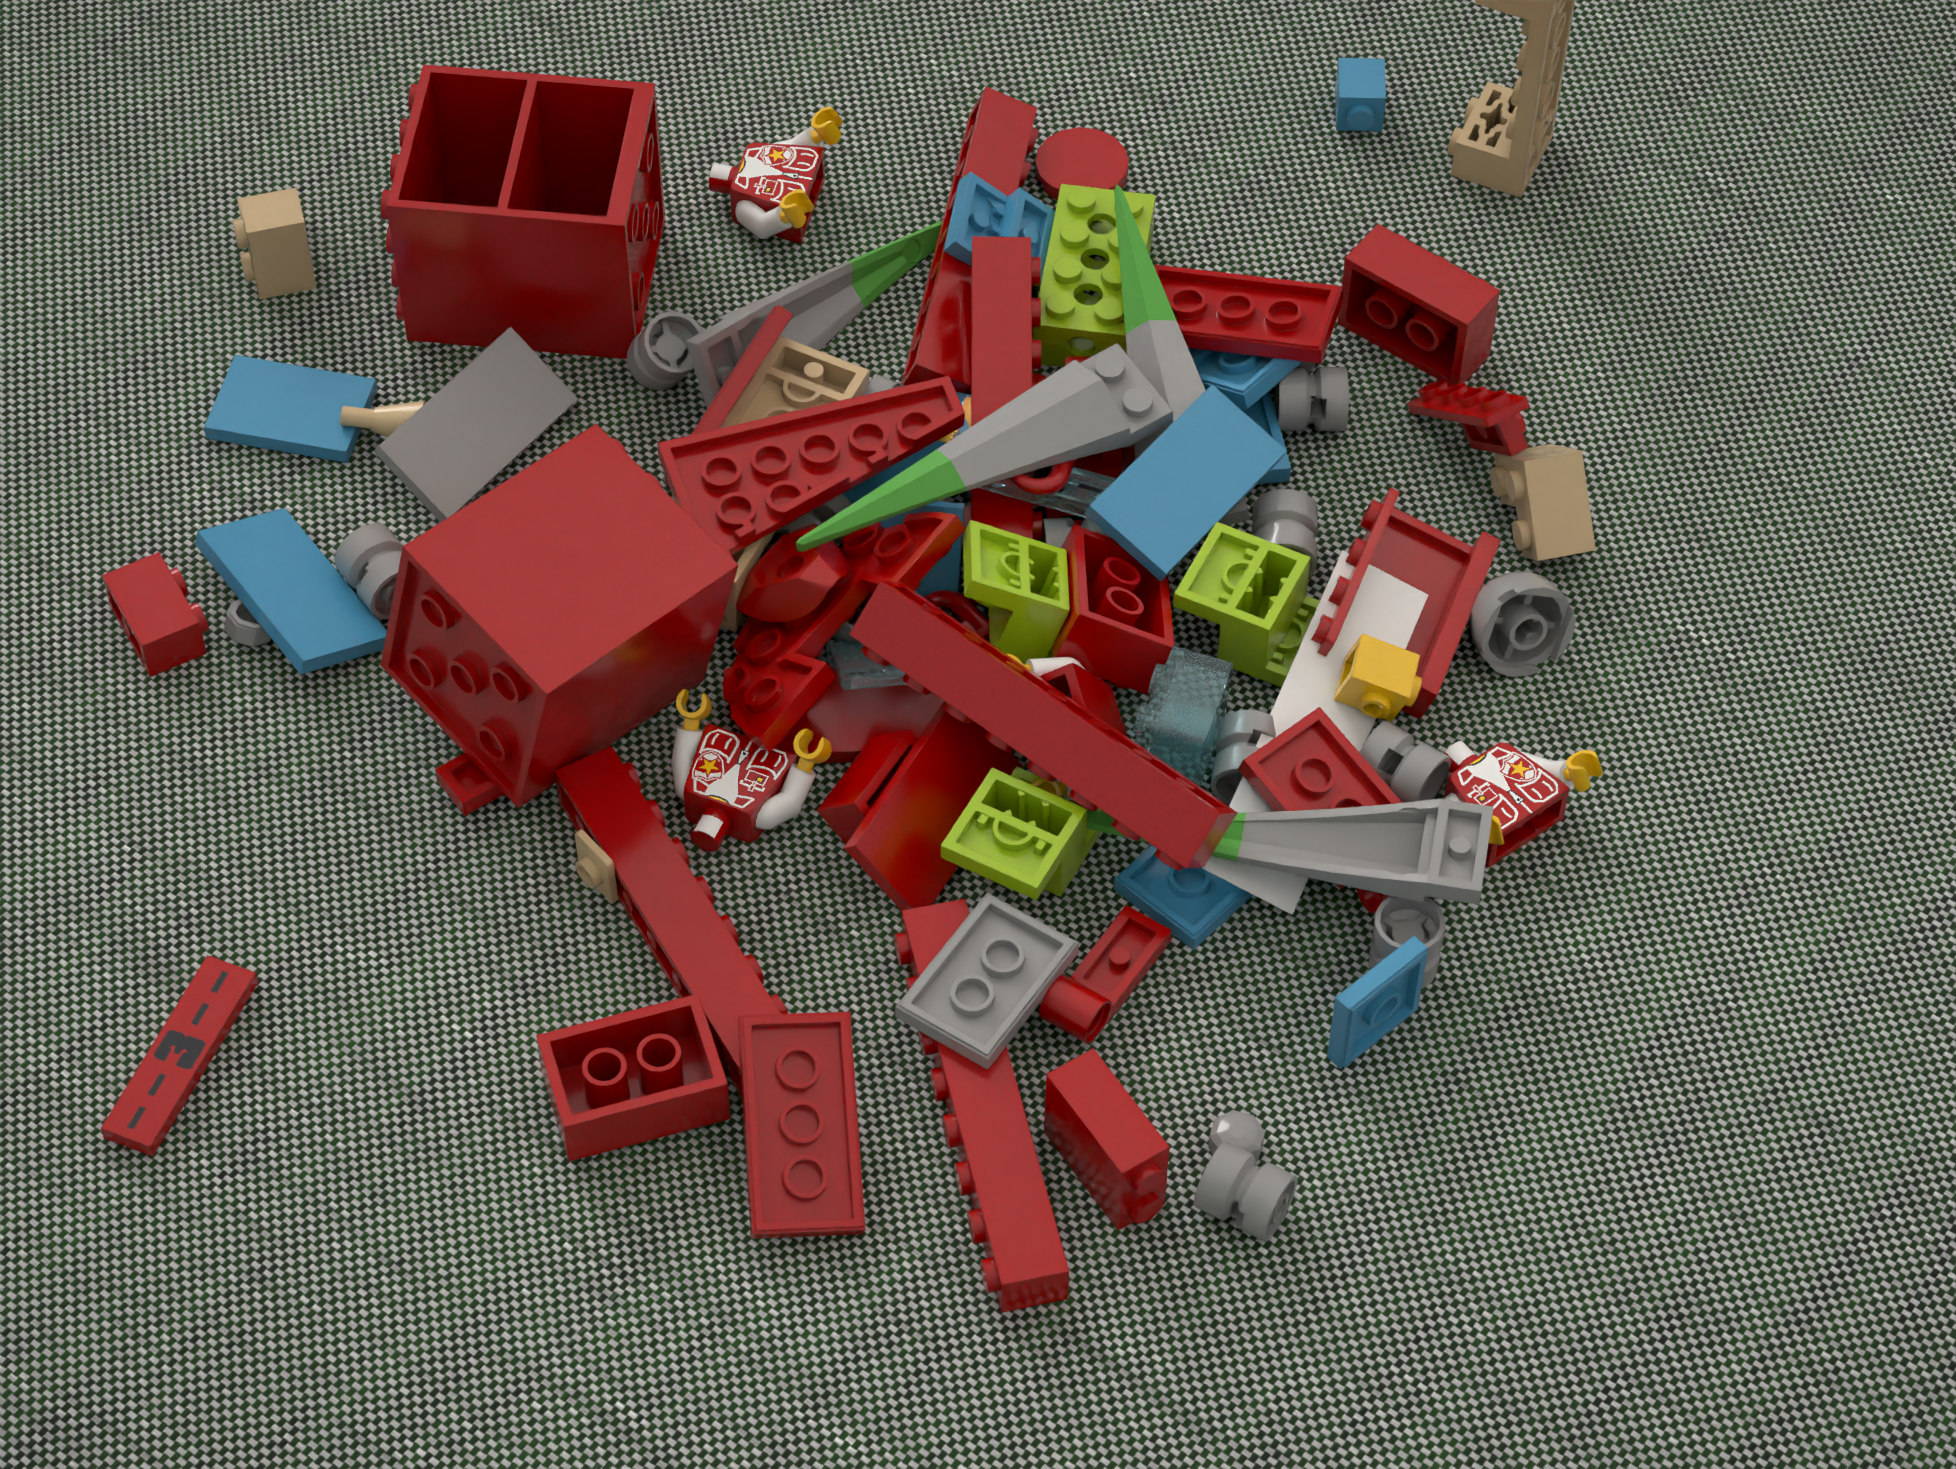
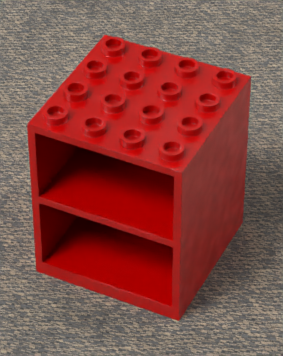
(525, 210)
(556, 613)

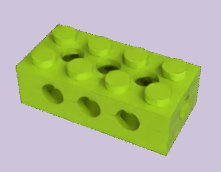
(1085, 227)

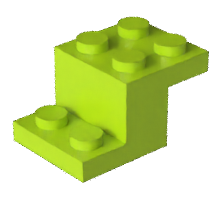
(1021, 585)
(1256, 598)
(1020, 835)

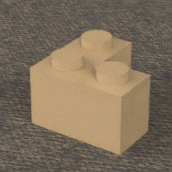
(276, 243)
(1549, 499)

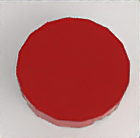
(1081, 159)

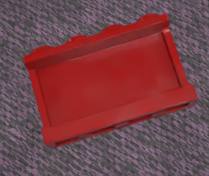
(1427, 561)

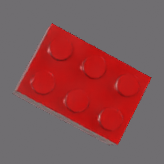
(1418, 306)
(1116, 614)
(633, 1077)

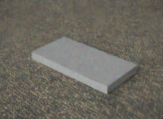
(475, 425)

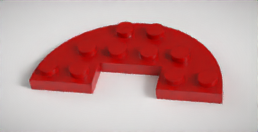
(775, 661)

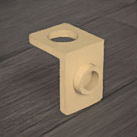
(595, 866)

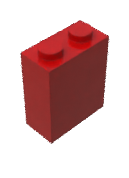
(1106, 1140)

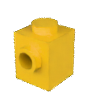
(1378, 678)

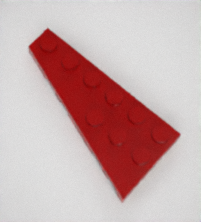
(779, 467)

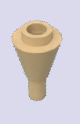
(382, 419)

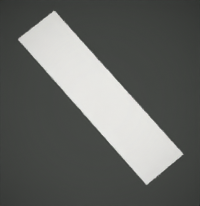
(1380, 609)

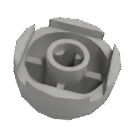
(1520, 623)

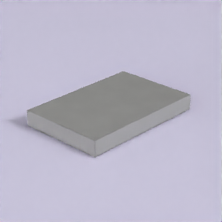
(986, 980)

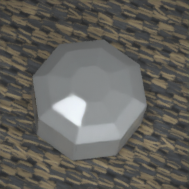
(243, 626)
(1239, 1130)

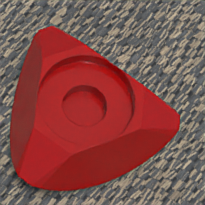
(789, 581)

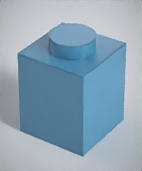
(1360, 94)

